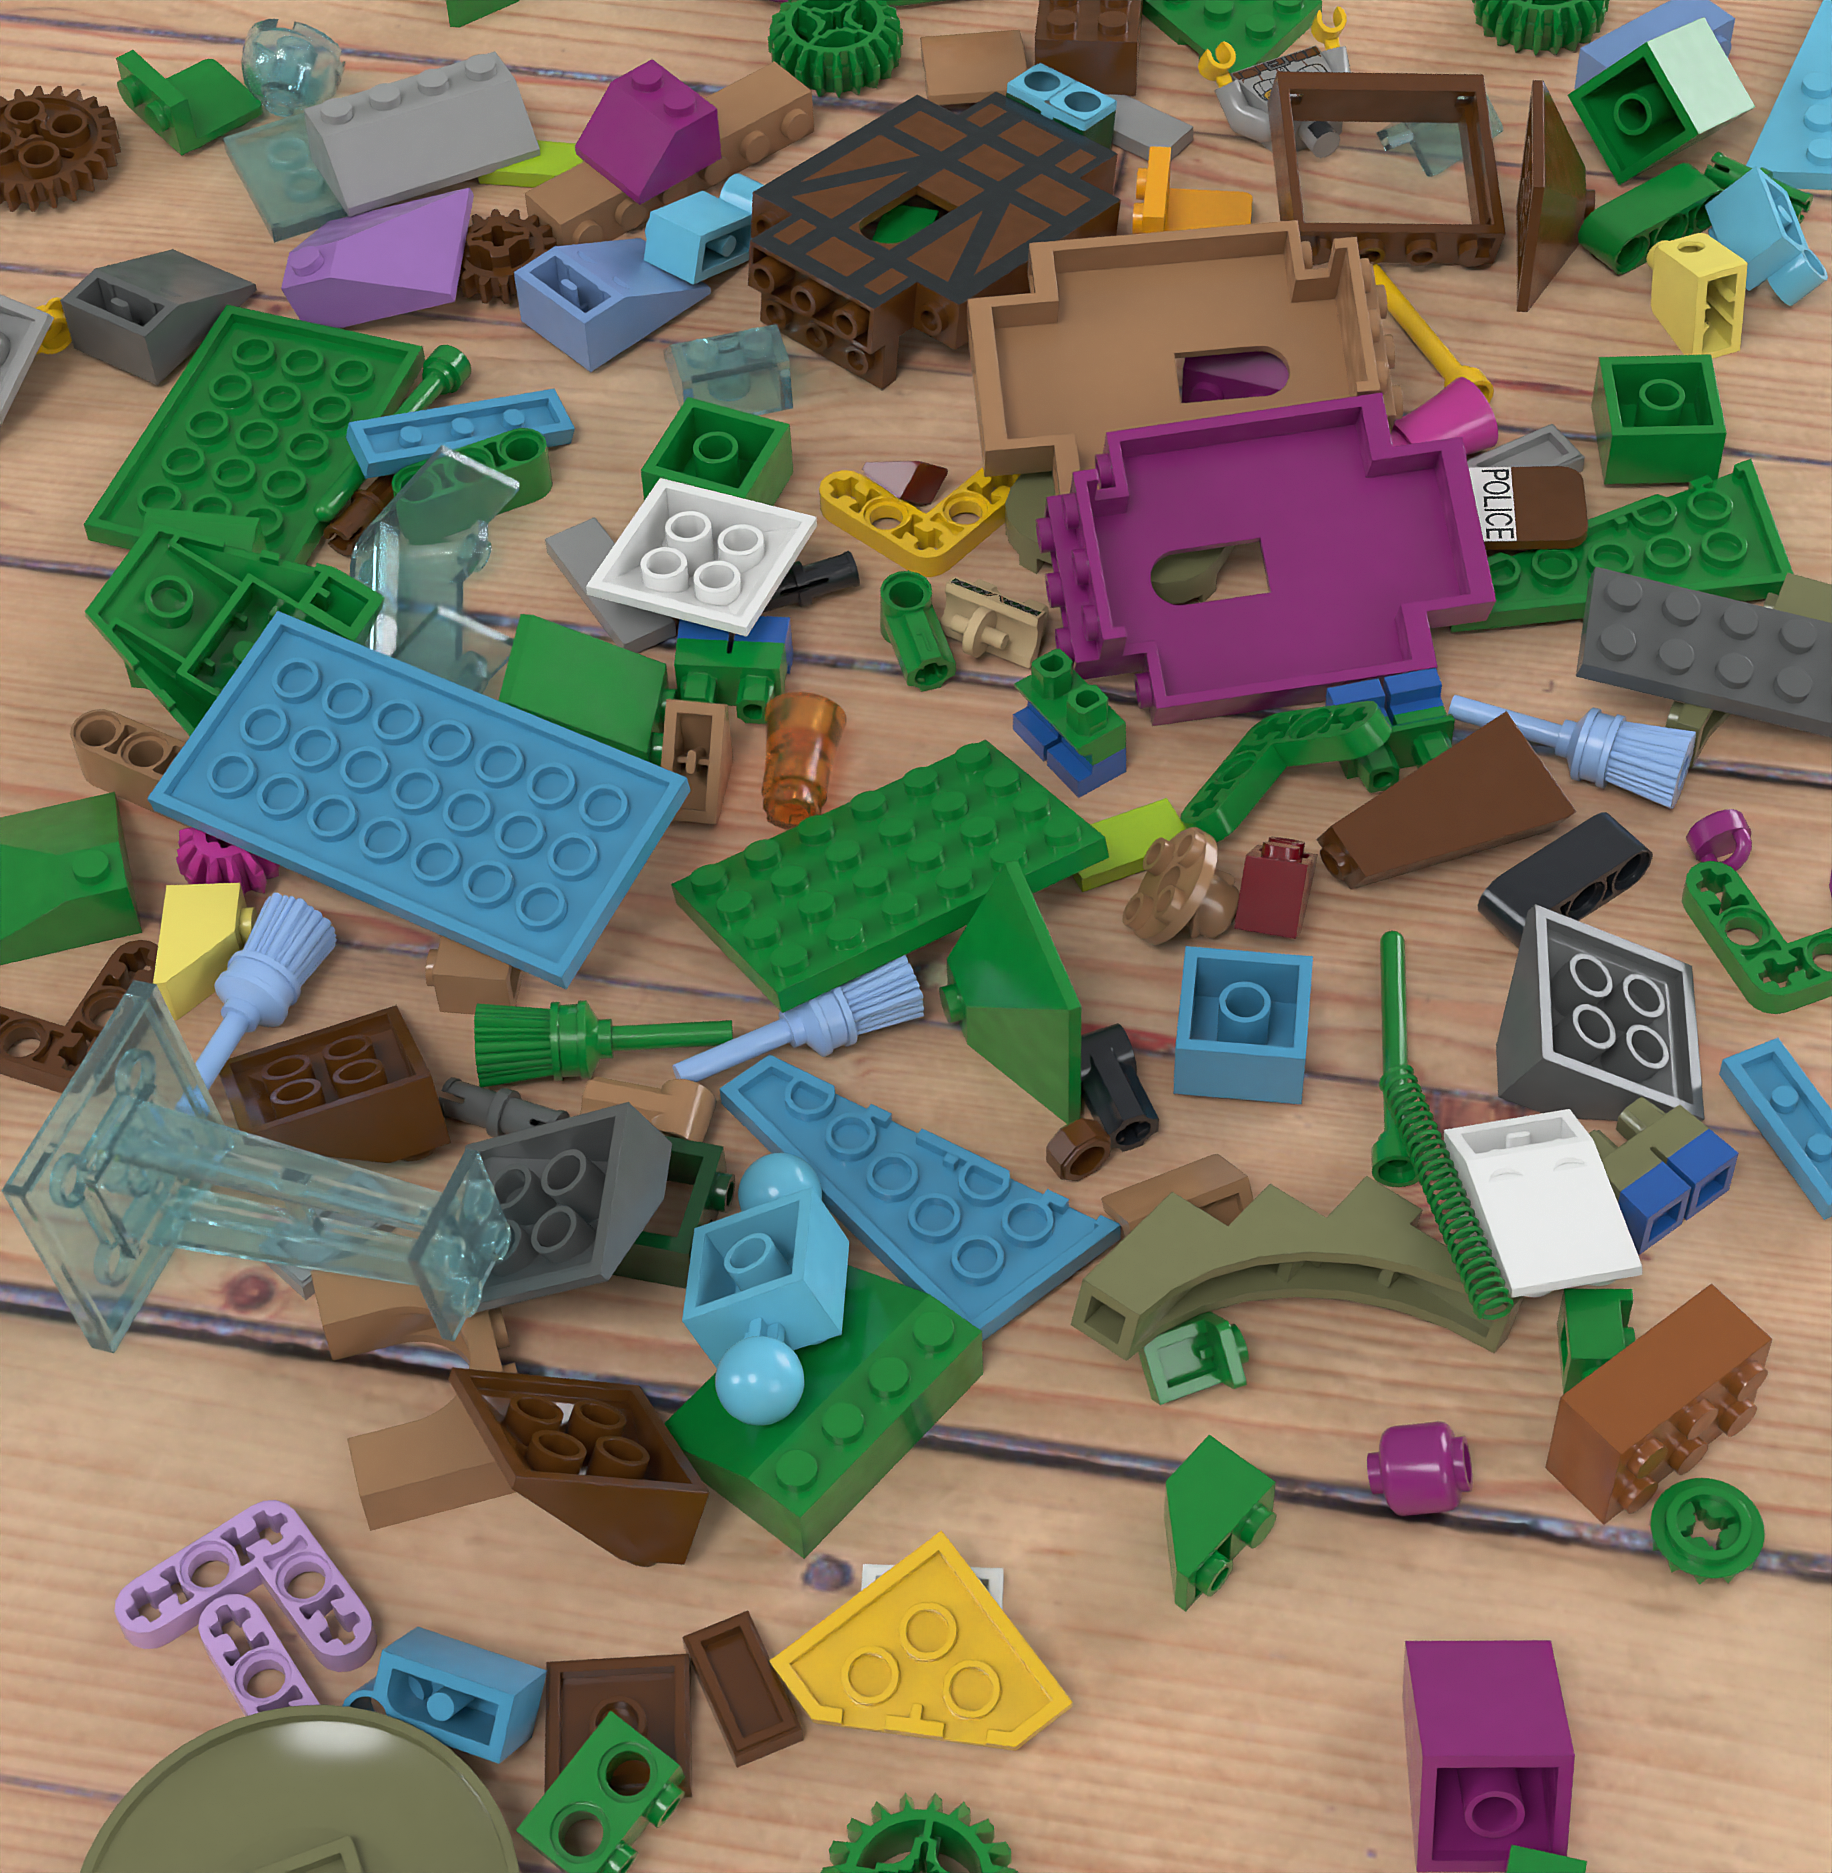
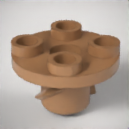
(1182, 890)

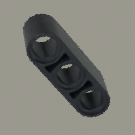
(1567, 876)

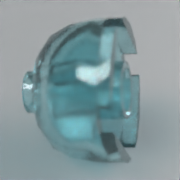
(290, 66)

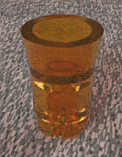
(799, 755)

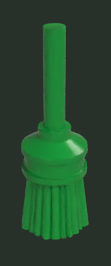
(570, 1040)

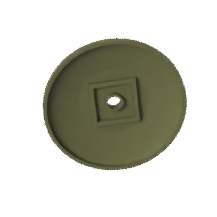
(307, 1797)

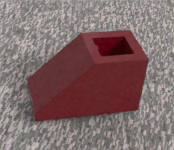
(1275, 888)

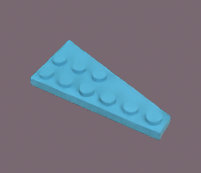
(1799, 128)

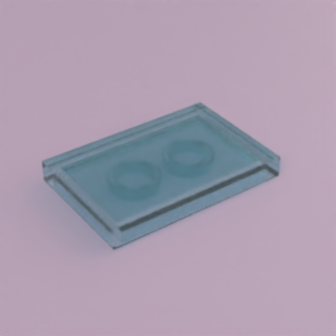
(282, 177)

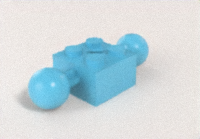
(767, 1287)

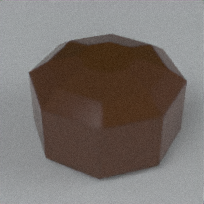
(1078, 1149)

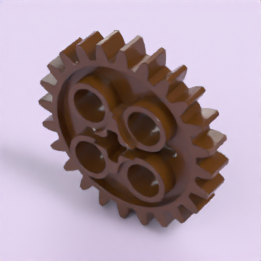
(53, 146)

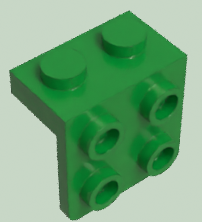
(188, 105)

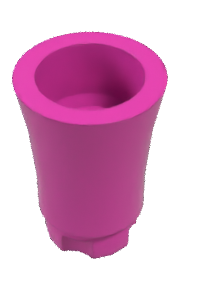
(1452, 413)

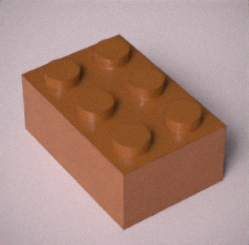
(1658, 1405)

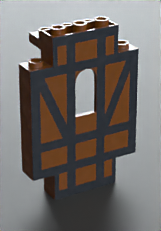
(996, 171)

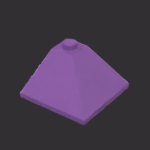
(380, 262)

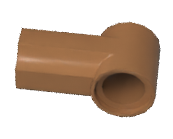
(677, 1109)

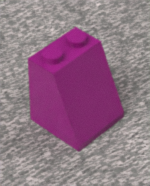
(1485, 1752)

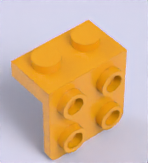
(1182, 208)

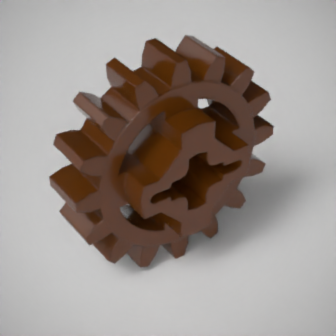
(497, 250)

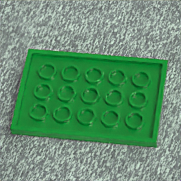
(258, 428)
(883, 873)

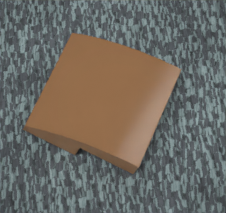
(971, 65)

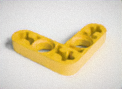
(929, 529)

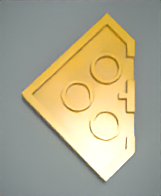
(924, 1660)

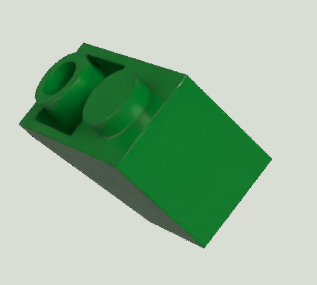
(1210, 1514)

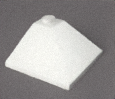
(702, 556)

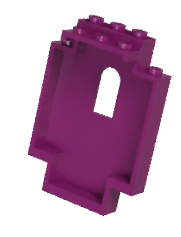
(1353, 537)

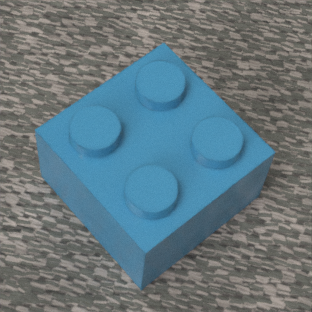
(1243, 1025)

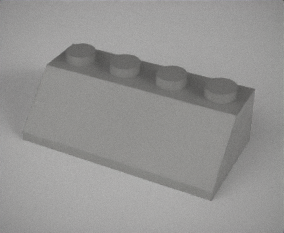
(420, 133)

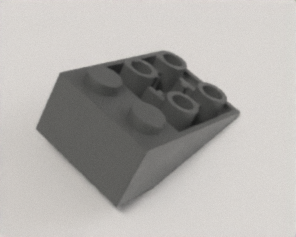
(150, 311)

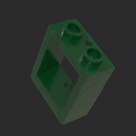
(667, 1258)

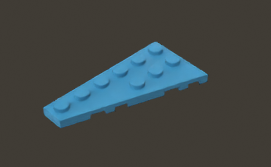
(919, 1201)

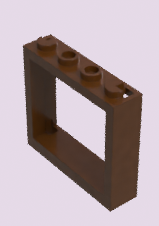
(1392, 99)

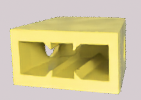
(1698, 294)

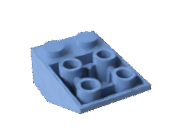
(600, 298)

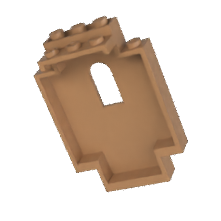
(1114, 312)

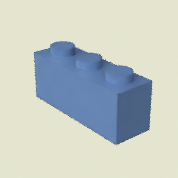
(1669, 16)

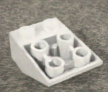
(1543, 1203)

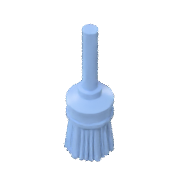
(1604, 748)
(266, 975)
(823, 1023)

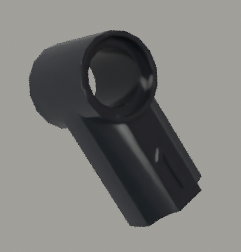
(1114, 1089)

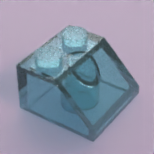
(734, 370)

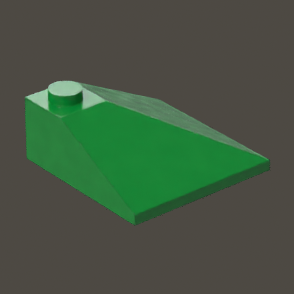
(64, 879)
(1017, 996)

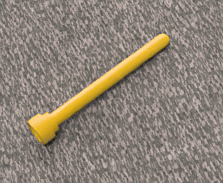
(1426, 338)

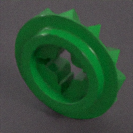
(1718, 1507)

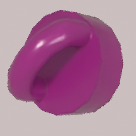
(1719, 836)

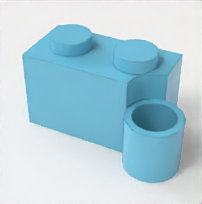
(1762, 228)
(702, 232)

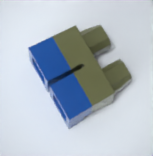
(1664, 1169)

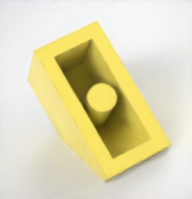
(196, 940)

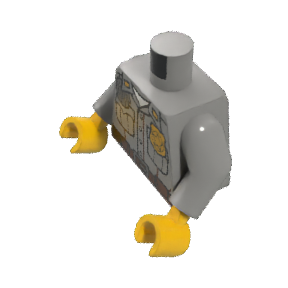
(1247, 91)

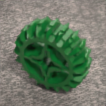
(1541, 23)
(836, 43)
(923, 1835)

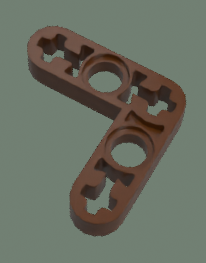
(67, 1044)

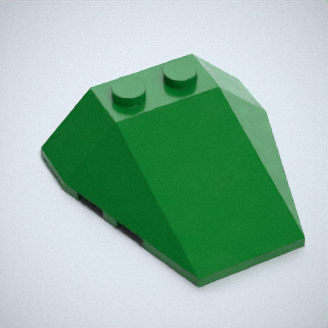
(193, 608)

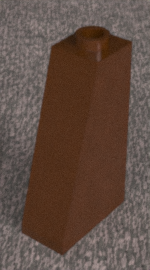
(1456, 805)

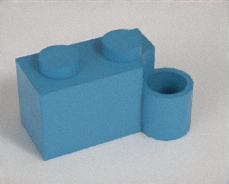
(456, 1693)

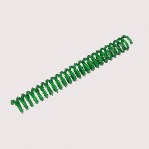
(1448, 1192)

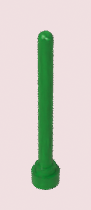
(442, 374)
(1388, 1155)

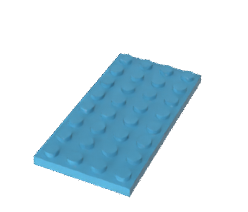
(421, 797)

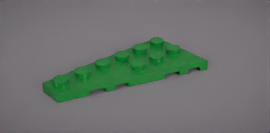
(1252, 27)
(1701, 539)

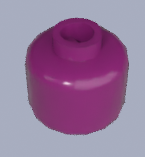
(1421, 1468)

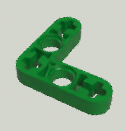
(1277, 743)
(1768, 957)

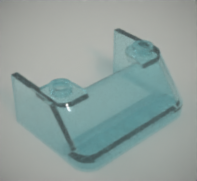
(420, 558)

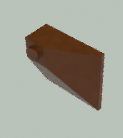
(1549, 199)
(341, 1092)
(590, 1459)

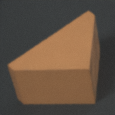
(701, 749)

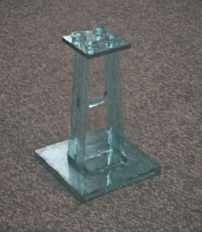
(130, 1174)

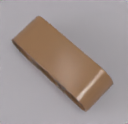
(123, 755)

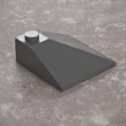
(1596, 1024)
(572, 1199)

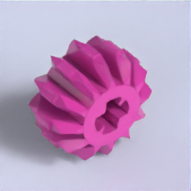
(214, 861)

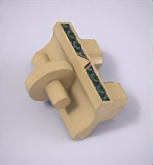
(993, 622)

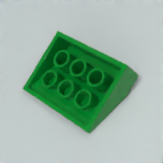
(859, 1412)

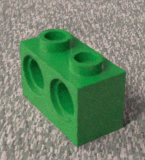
(586, 1793)

